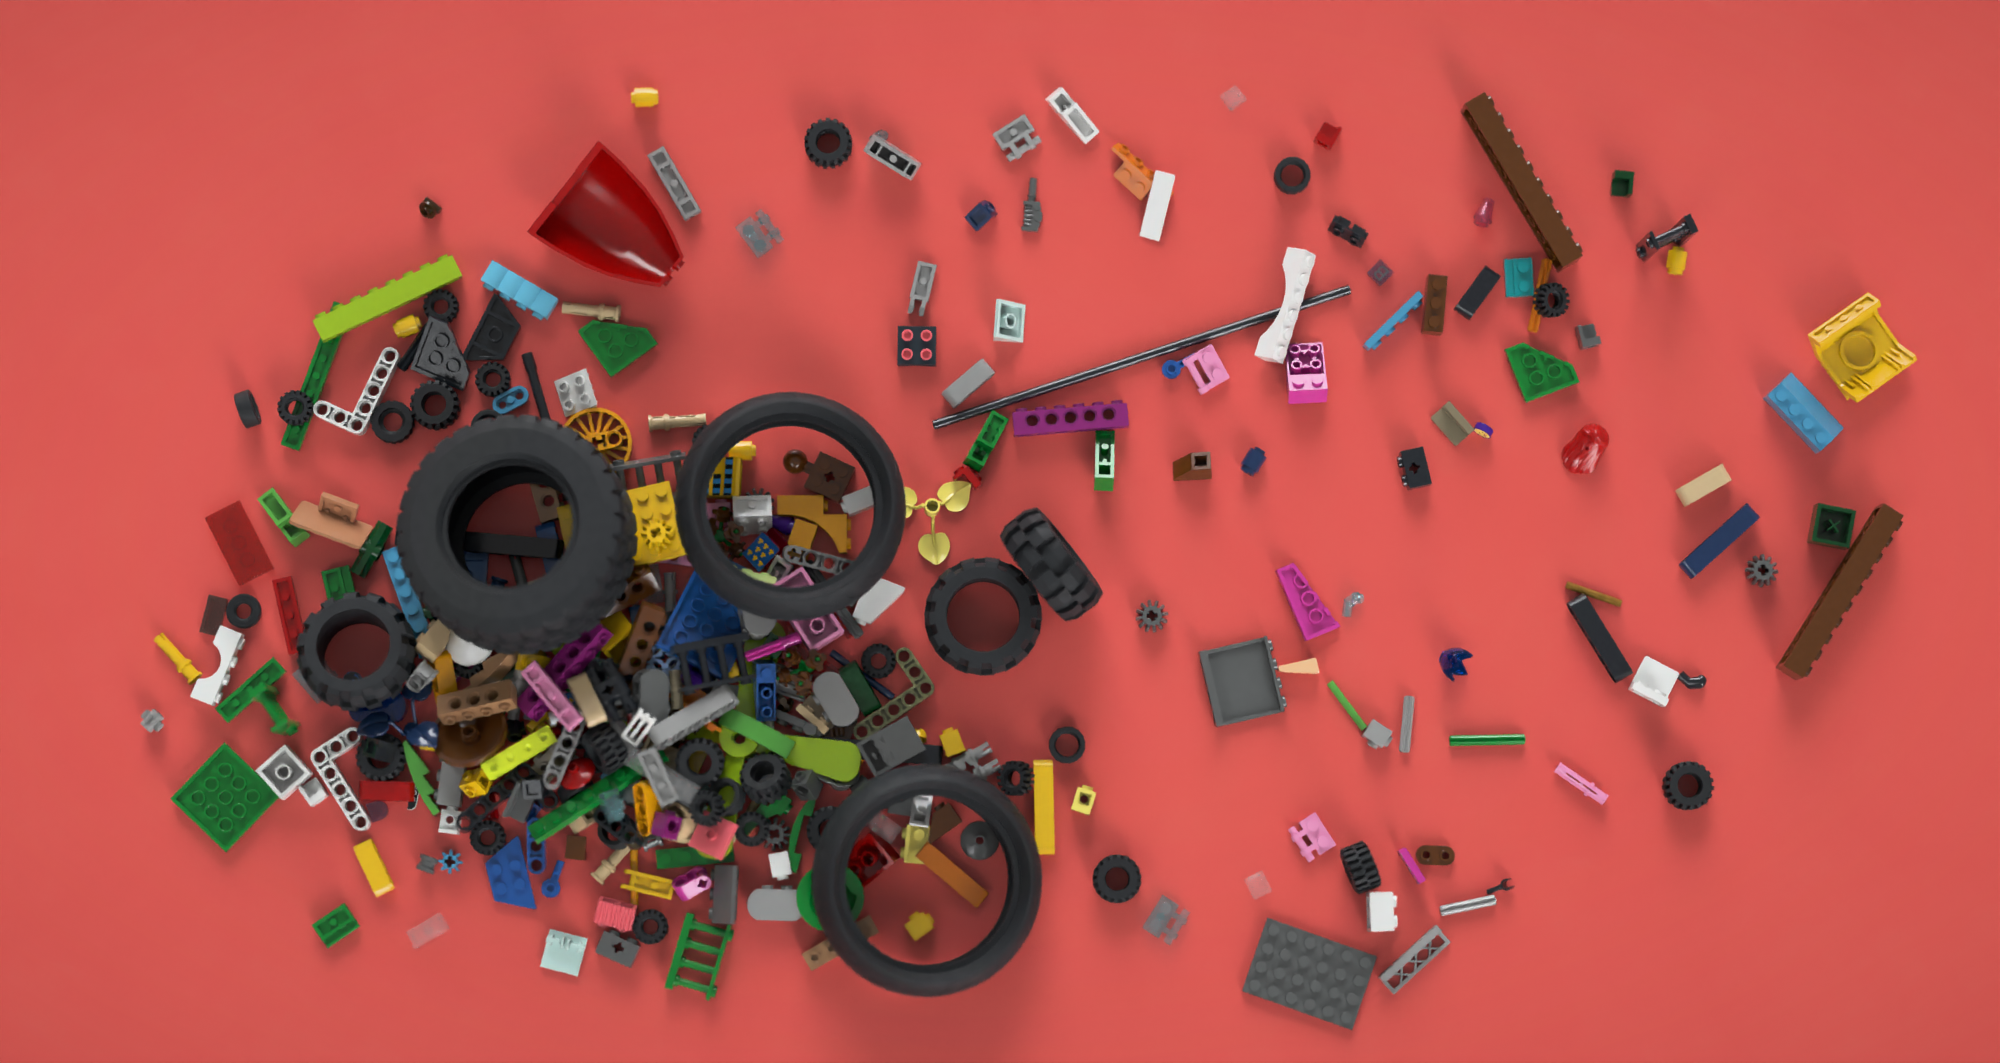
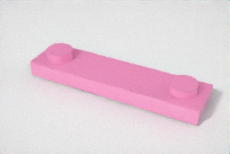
(552, 695)

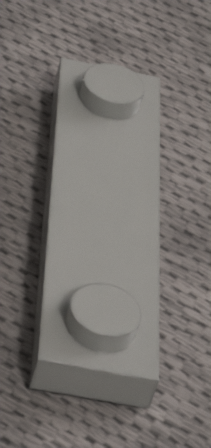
(674, 183)

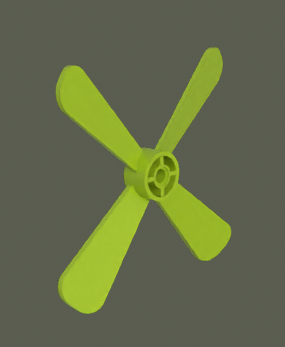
(825, 757)

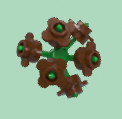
(731, 532)
(802, 678)

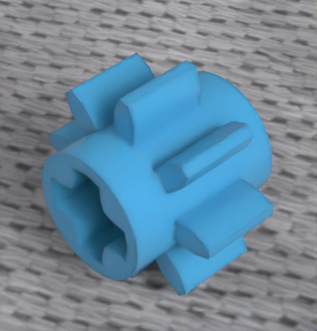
(453, 866)

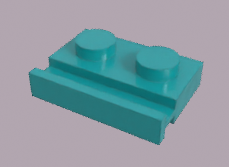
(1518, 277)

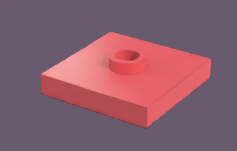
(713, 839)

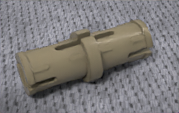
(675, 683)

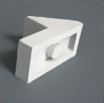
(921, 811)

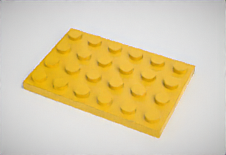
(648, 503)

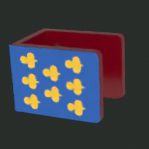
(764, 549)

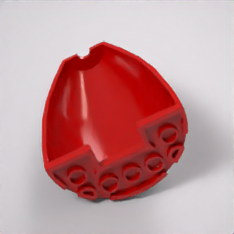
(610, 223)

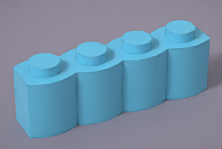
(520, 290)

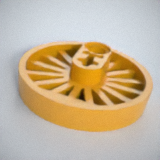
(605, 435)

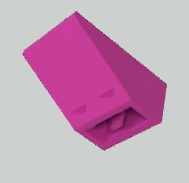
(1306, 373)

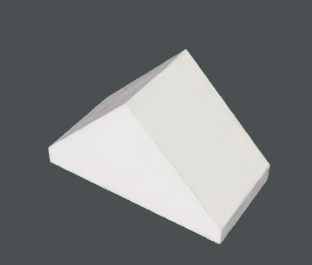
(780, 568)

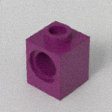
(666, 825)

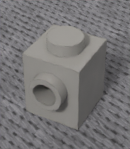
(1377, 735)

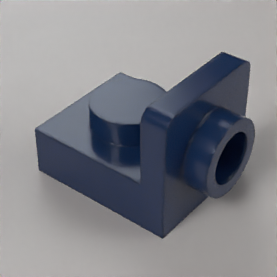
(981, 214)

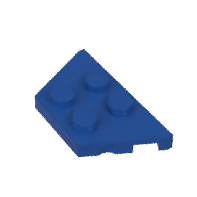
(510, 876)

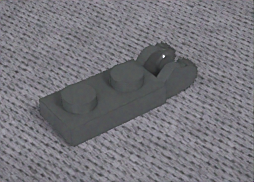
(798, 724)

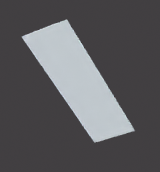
(1157, 205)

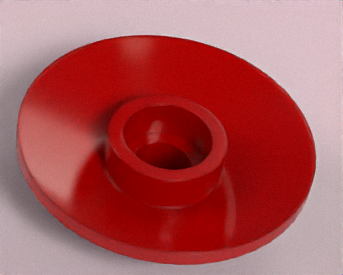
(578, 773)

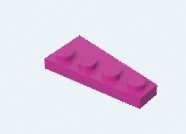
(1305, 604)

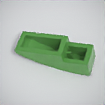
(281, 514)

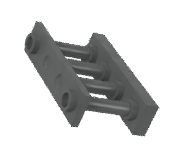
(675, 456)

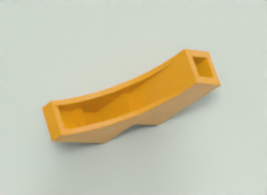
(812, 509)

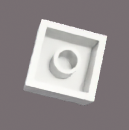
(284, 772)
(1381, 911)

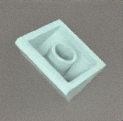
(1009, 321)

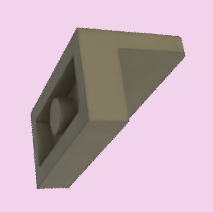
(1452, 423)

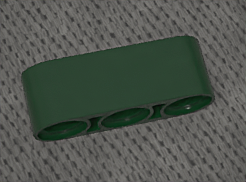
(859, 688)

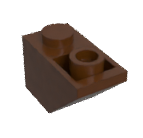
(1193, 467)

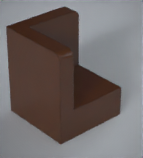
(576, 847)

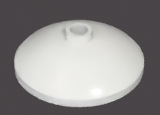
(465, 652)

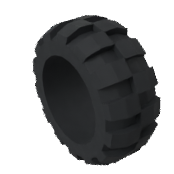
(1051, 564)
(994, 572)
(334, 617)

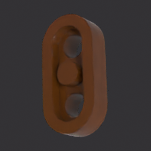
(1435, 855)

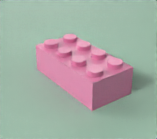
(813, 632)

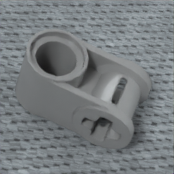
(421, 677)

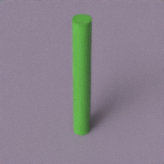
(1347, 706)

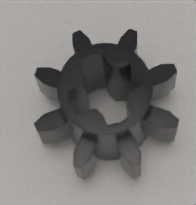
(515, 730)

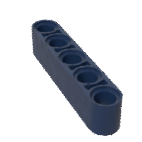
(1719, 541)

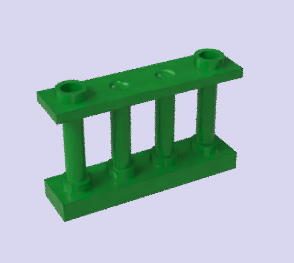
(266, 695)
(686, 942)

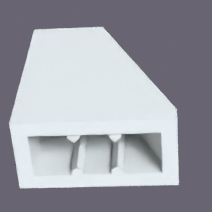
(876, 601)

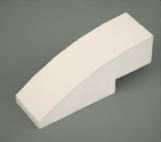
(1072, 115)

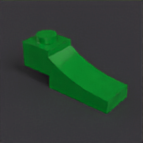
(985, 441)
(779, 807)

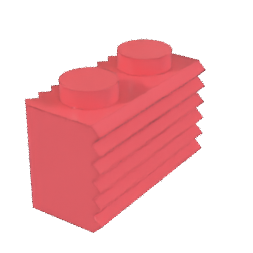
(615, 914)

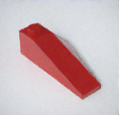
(871, 858)

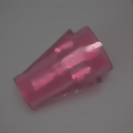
(1483, 216)

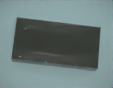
(213, 615)

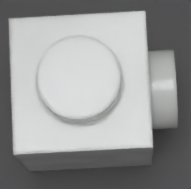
(780, 865)

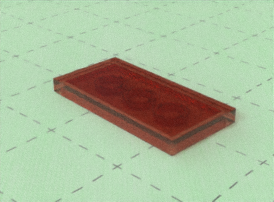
(239, 543)

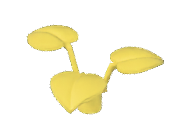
(955, 497)

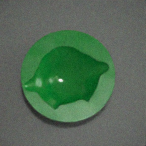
(805, 901)

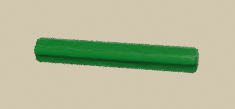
(1474, 740)

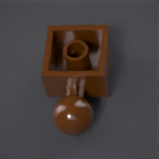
(796, 462)

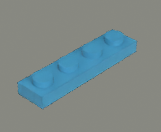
(1401, 315)

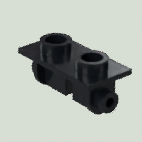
(1340, 228)

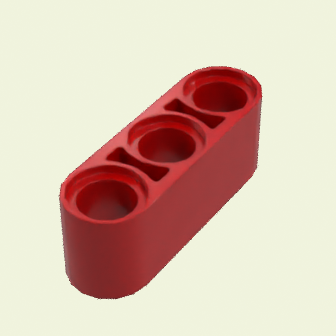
(386, 791)

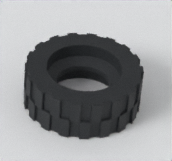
(378, 422)

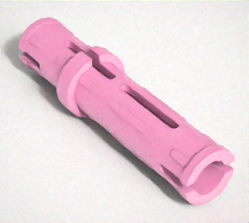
(1600, 796)

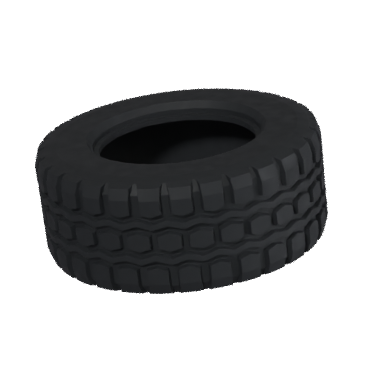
(471, 470)

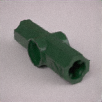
(371, 549)

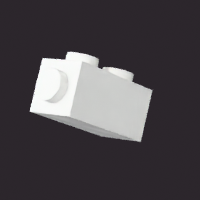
(857, 501)

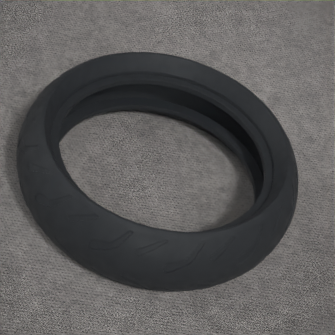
(799, 411)
(1021, 898)

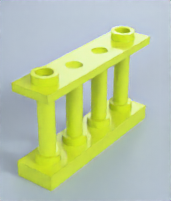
(518, 753)

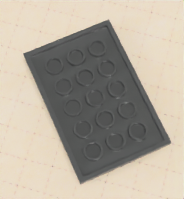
(1309, 973)

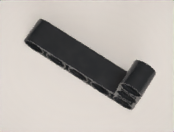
(503, 794)

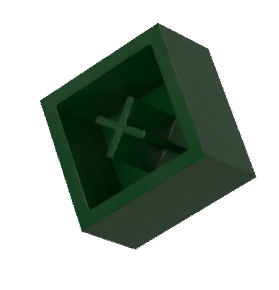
(1831, 526)

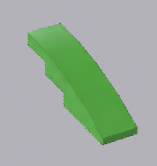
(418, 772)

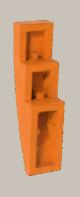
(952, 874)

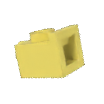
(1078, 806)

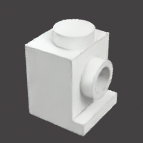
(444, 826)

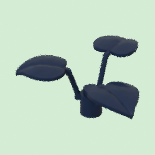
(417, 734)

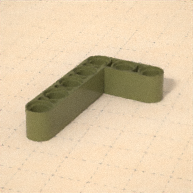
(899, 700)

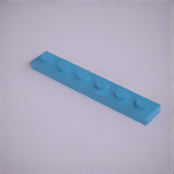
(408, 600)

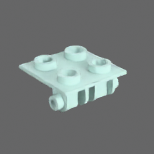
(563, 952)

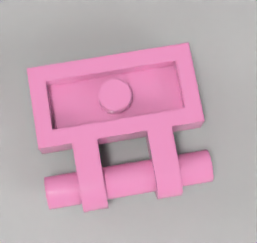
(1317, 835)

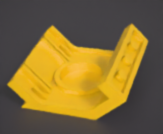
(1859, 349)

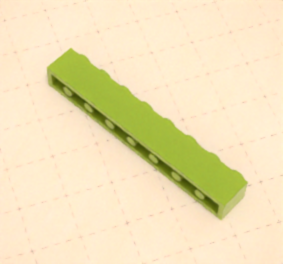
(387, 298)

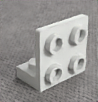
(753, 513)
(1654, 681)

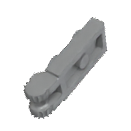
(922, 285)

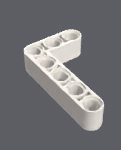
(365, 398)
(338, 779)

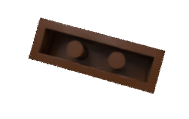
(1434, 305)

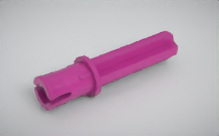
(774, 646)

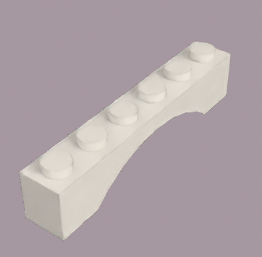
(1275, 341)

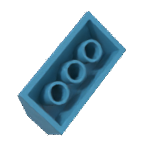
(1803, 413)

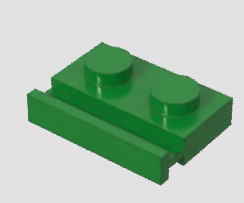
(338, 581)
(336, 925)

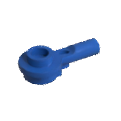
(1172, 369)
(551, 887)

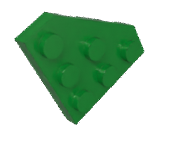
(616, 344)
(1539, 372)

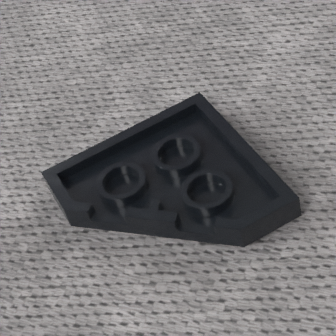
(441, 355)

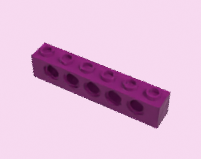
(1022, 429)
(565, 664)

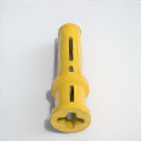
(183, 665)

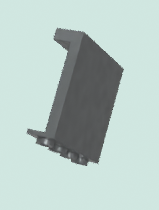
(1242, 681)

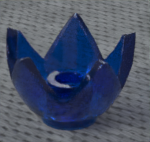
(1452, 663)

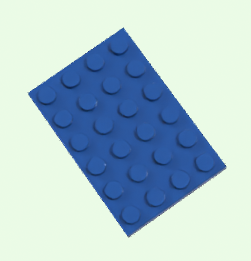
(698, 617)

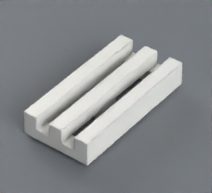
(645, 717)

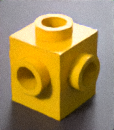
(475, 783)

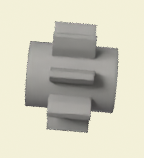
(152, 720)

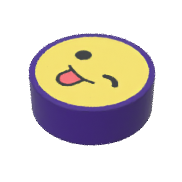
(1483, 430)

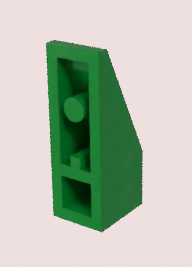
(1104, 460)

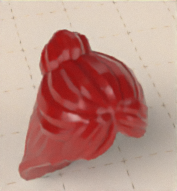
(1585, 449)

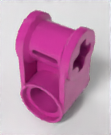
(690, 884)

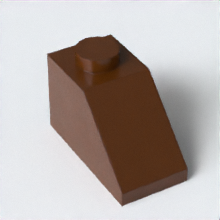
(942, 821)

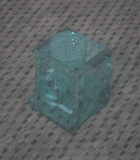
(612, 805)

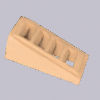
(1306, 667)

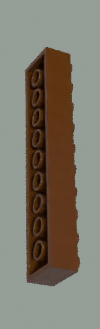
(1521, 182)
(1839, 592)

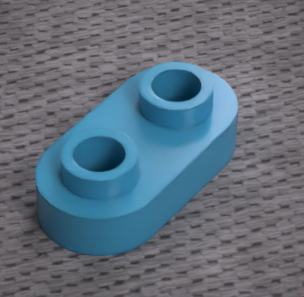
(510, 399)

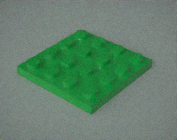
(225, 797)

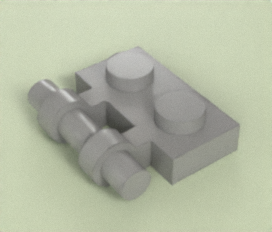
(1014, 132)

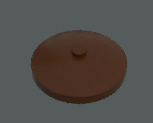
(471, 741)

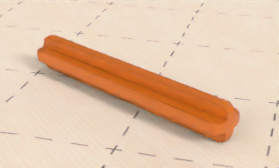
(1543, 278)

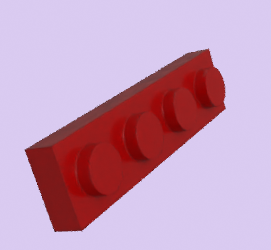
(288, 611)

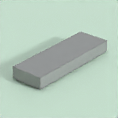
(658, 776)

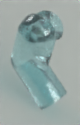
(1350, 601)

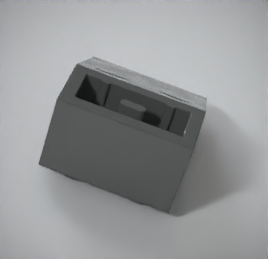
(891, 746)

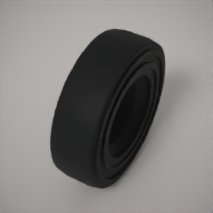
(231, 611)

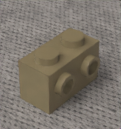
(542, 760)

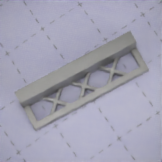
(1409, 954)

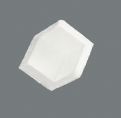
(313, 792)

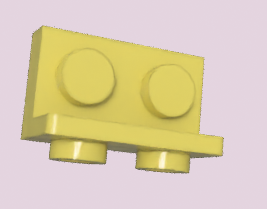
(915, 839)

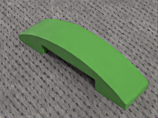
(757, 732)

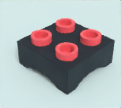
(916, 346)

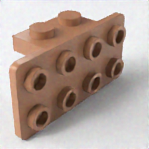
(332, 519)

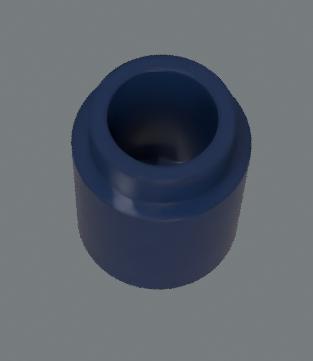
(1253, 461)

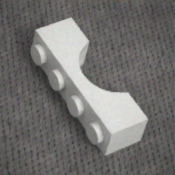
(210, 688)

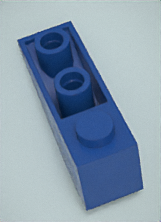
(764, 689)

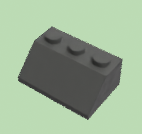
(724, 894)

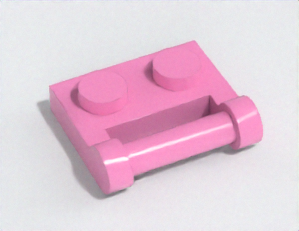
(1211, 366)

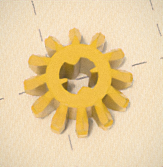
(656, 528)

